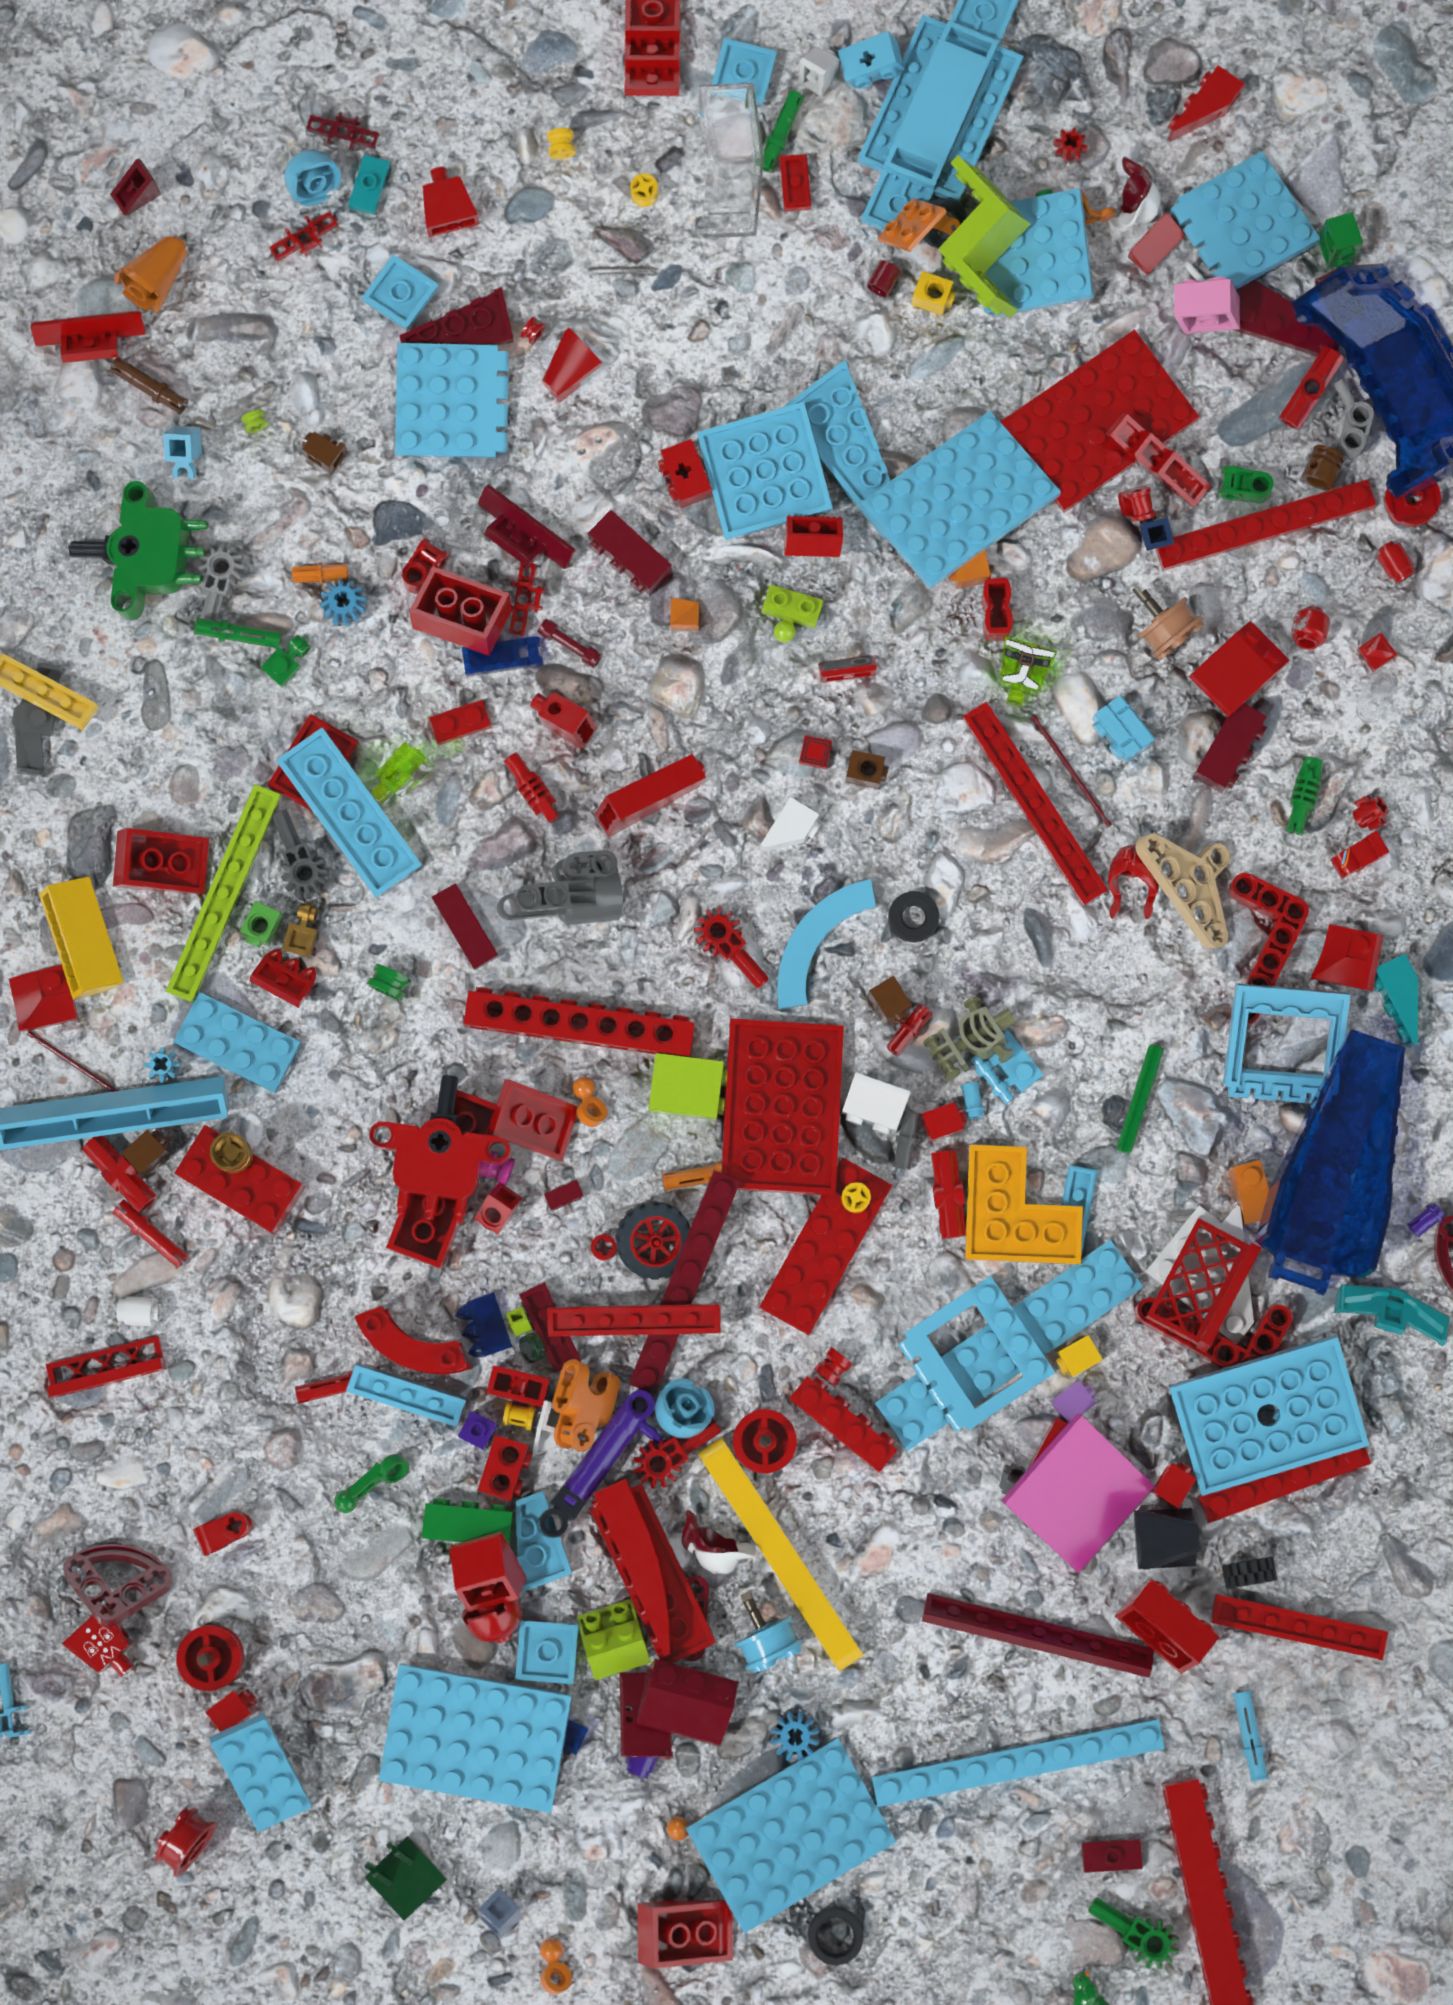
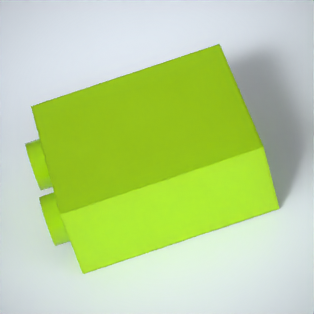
(687, 1087)

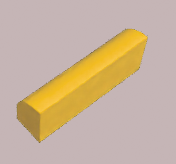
(81, 937)

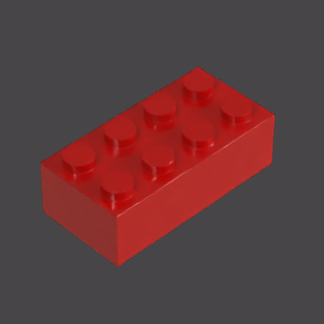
(257, 1193)

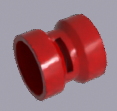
(833, 1366)

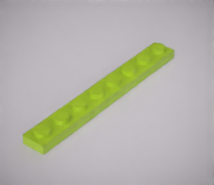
(223, 893)

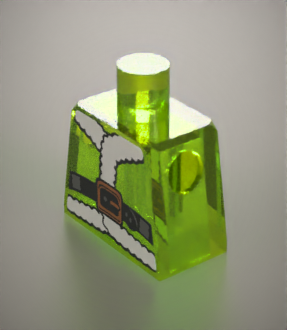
(1023, 669)
(410, 765)

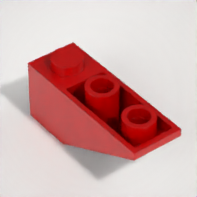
(1213, 101)

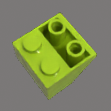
(613, 1639)

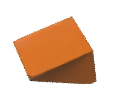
(684, 614)

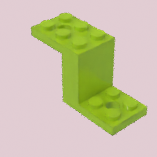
(983, 238)

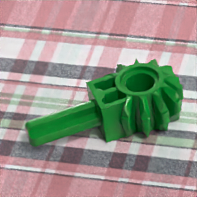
(1137, 1932)

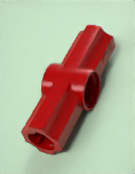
(1319, 373)
(119, 1173)
(948, 1194)

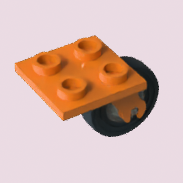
(924, 221)

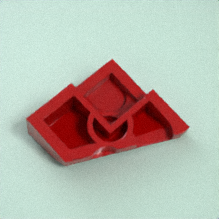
(569, 366)

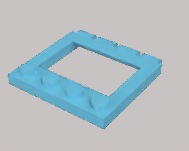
(1284, 1002)
(1009, 1332)

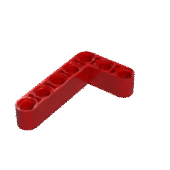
(1282, 922)
(1238, 1354)

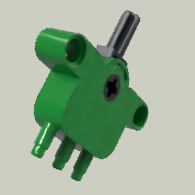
(157, 548)

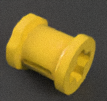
(519, 1415)

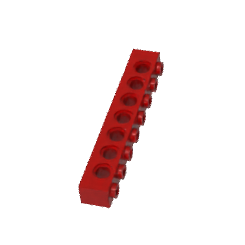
(482, 998)

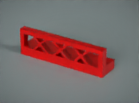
(105, 1377)

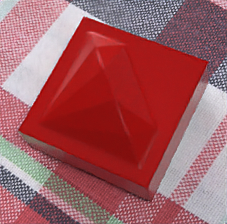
(1377, 652)

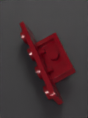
(520, 532)

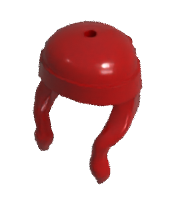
(1128, 863)

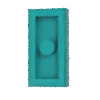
(369, 184)

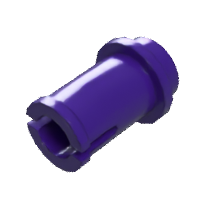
(1426, 1220)

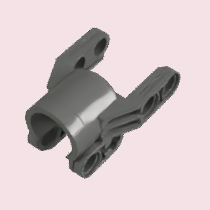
(575, 899)

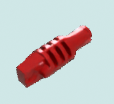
(532, 788)

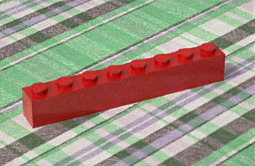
(1204, 1892)

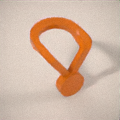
(1103, 216)

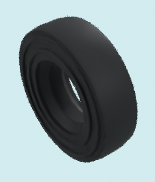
(920, 900)

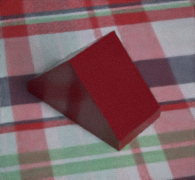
(135, 189)

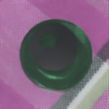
(532, 1347)

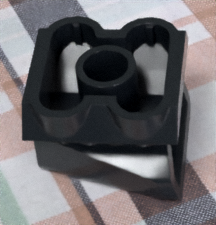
(1165, 1538)

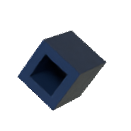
(1156, 531)

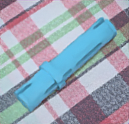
(1257, 1771)

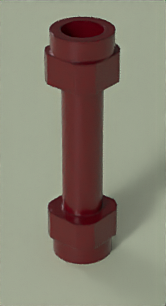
(550, 630)

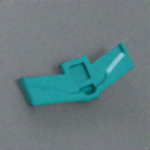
(1393, 1310)

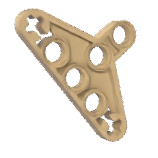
(1199, 894)

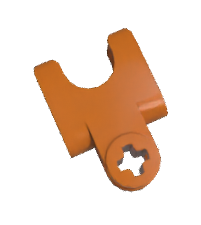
(582, 1406)

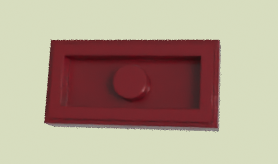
(1111, 1855)

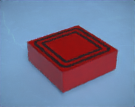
(815, 752)

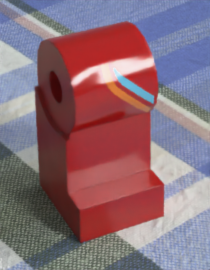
(1360, 855)

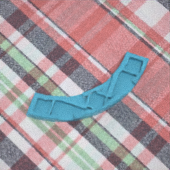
(809, 935)

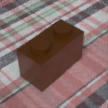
(889, 1002)

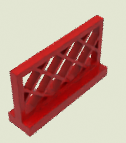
(1228, 1289)

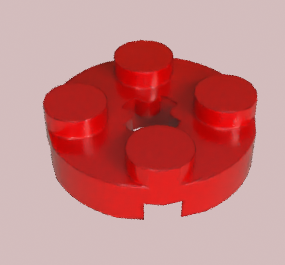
(1413, 515)

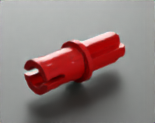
(909, 1030)

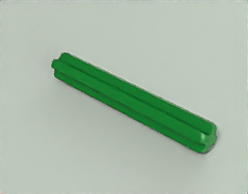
(1140, 1099)

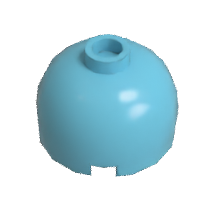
(311, 176)
(684, 1408)

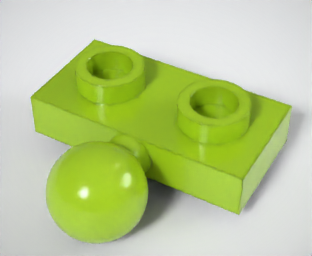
(792, 608)

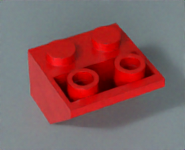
(486, 1572)

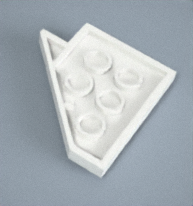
(1240, 1314)

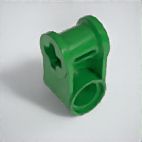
(1243, 484)

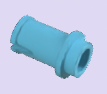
(972, 1101)

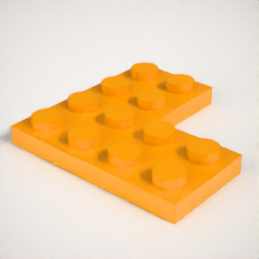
(1003, 1225)

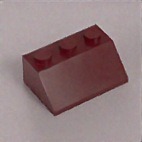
(686, 1702)

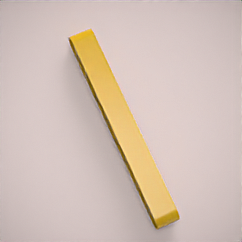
(780, 1554)

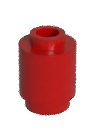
(1395, 562)

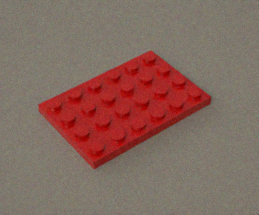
(1069, 420)
(783, 1106)

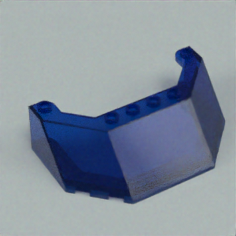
(1400, 363)

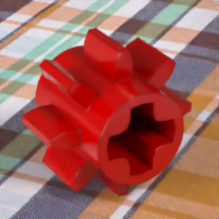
(1071, 138)
(1370, 812)

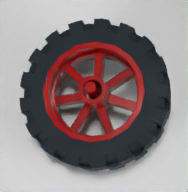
(627, 1230)

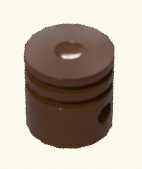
(1323, 467)

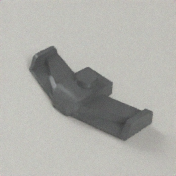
(30, 724)

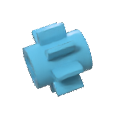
(155, 1058)

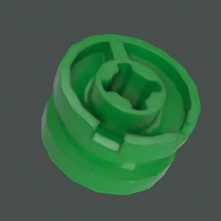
(389, 982)

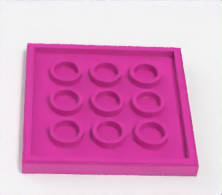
(1077, 1493)

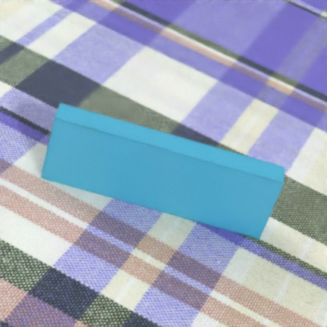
(1079, 1192)

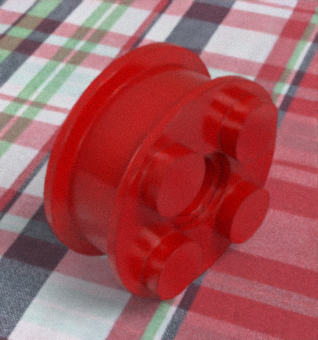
(184, 1841)

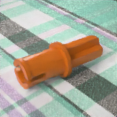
(320, 573)

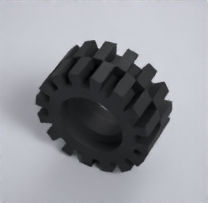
(1249, 1572)

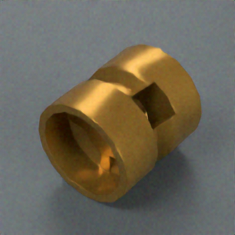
(231, 1153)

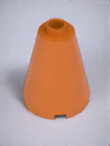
(152, 273)

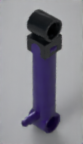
(598, 1461)

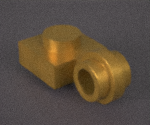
(300, 938)

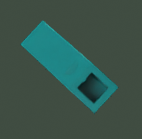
(1399, 989)

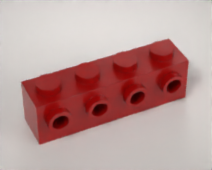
(842, 1424)

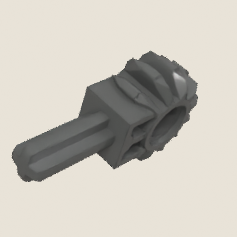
(299, 858)

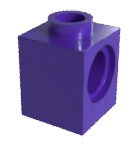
(478, 1430)

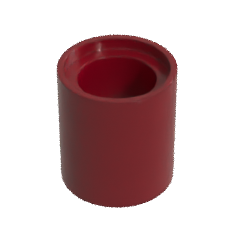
(883, 278)

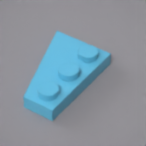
(539, 1556)

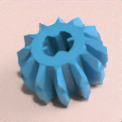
(350, 611)
(805, 1735)

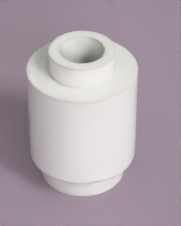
(138, 1311)

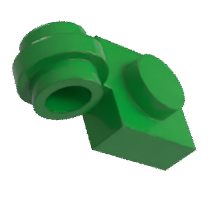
(281, 666)

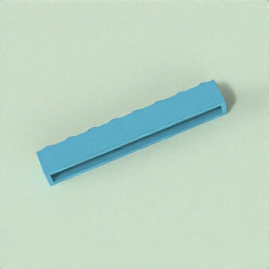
(113, 1112)

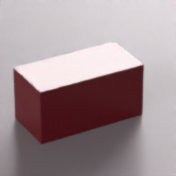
(564, 1195)

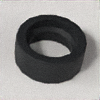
(838, 1958)

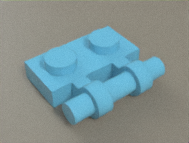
(1019, 1069)

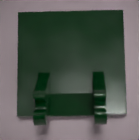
(404, 1877)

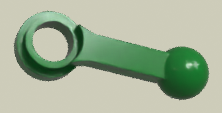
(391, 1470)

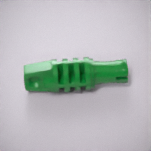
(1304, 794)

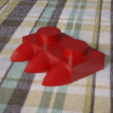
(283, 979)

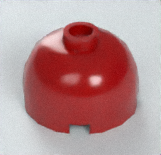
(494, 1622)

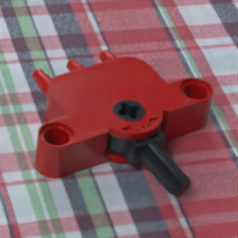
(443, 1173)

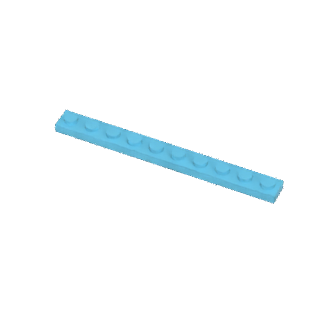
(1017, 1762)

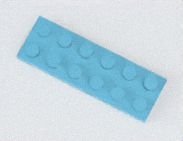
(349, 812)

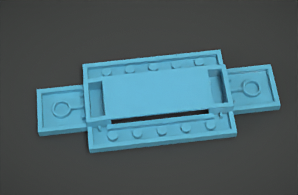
(931, 102)

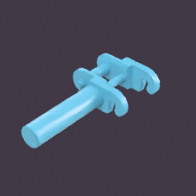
(8, 1703)

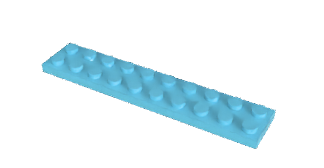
(982, 1362)

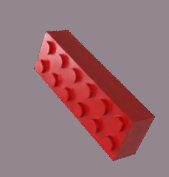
(432, 1239)

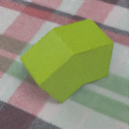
(519, 1321)

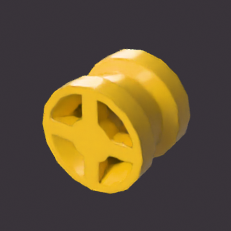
(561, 143)
(646, 184)
(858, 1193)

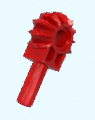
(730, 946)
(674, 1453)

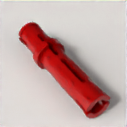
(141, 1226)
(323, 1388)

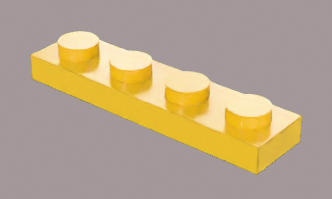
(46, 693)

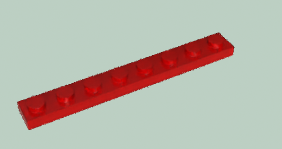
(1267, 524)
(1034, 804)

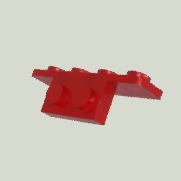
(88, 336)

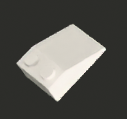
(875, 1104)

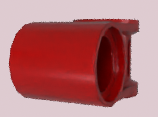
(1136, 503)
(421, 562)
(218, 1532)

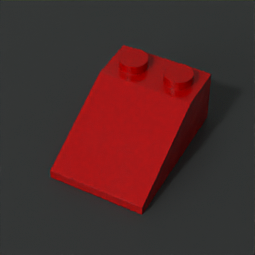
(1239, 668)
(160, 861)
(684, 1932)

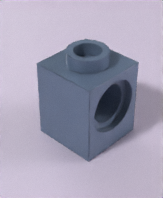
(500, 1913)

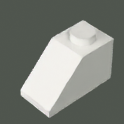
(818, 70)
(791, 827)

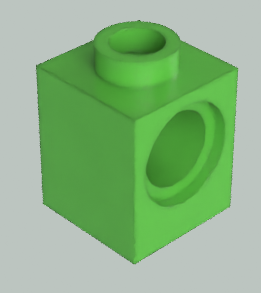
(257, 913)

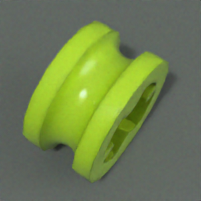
(254, 421)

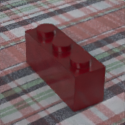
(629, 553)
(1231, 748)

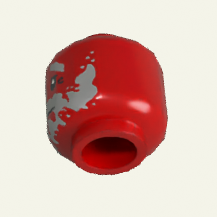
(1310, 627)

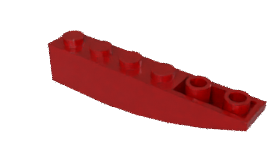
(638, 1556)

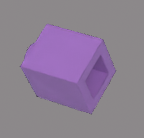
(1074, 1400)

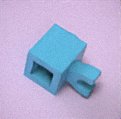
(182, 446)

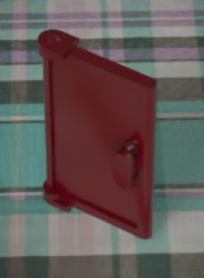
(637, 1739)

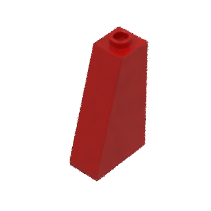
(649, 794)

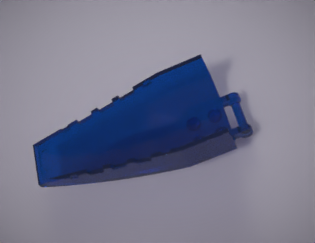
(1336, 1178)

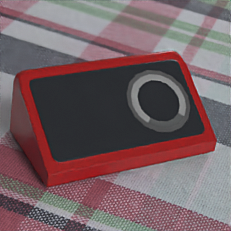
(847, 668)

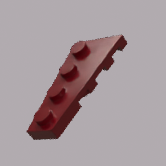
(1273, 319)
(478, 323)

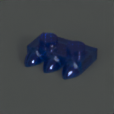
(486, 1325)

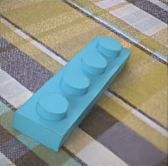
(406, 1394)

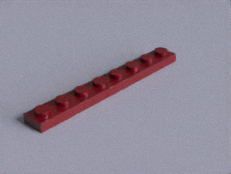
(686, 1275)
(1038, 1635)

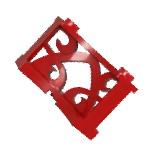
(400, 1348)

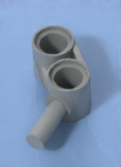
(1352, 429)

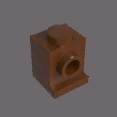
(323, 451)

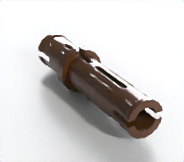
(158, 391)

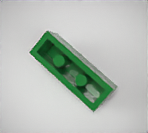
(465, 1521)

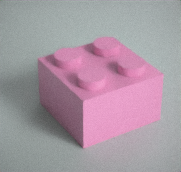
(1207, 305)

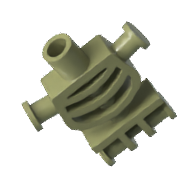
(997, 1046)

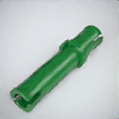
(776, 141)
(203, 627)

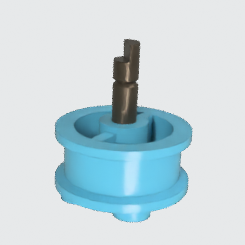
(767, 1640)

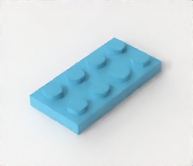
(237, 1042)
(260, 1772)

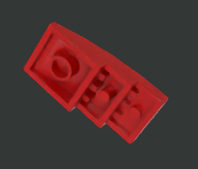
(652, 48)

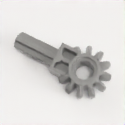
(218, 585)

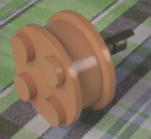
(1168, 625)

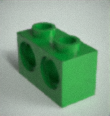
(1340, 240)

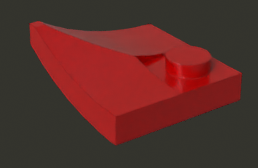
(1349, 957)
(42, 999)

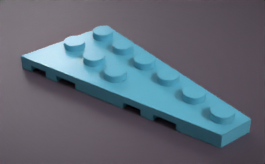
(844, 435)

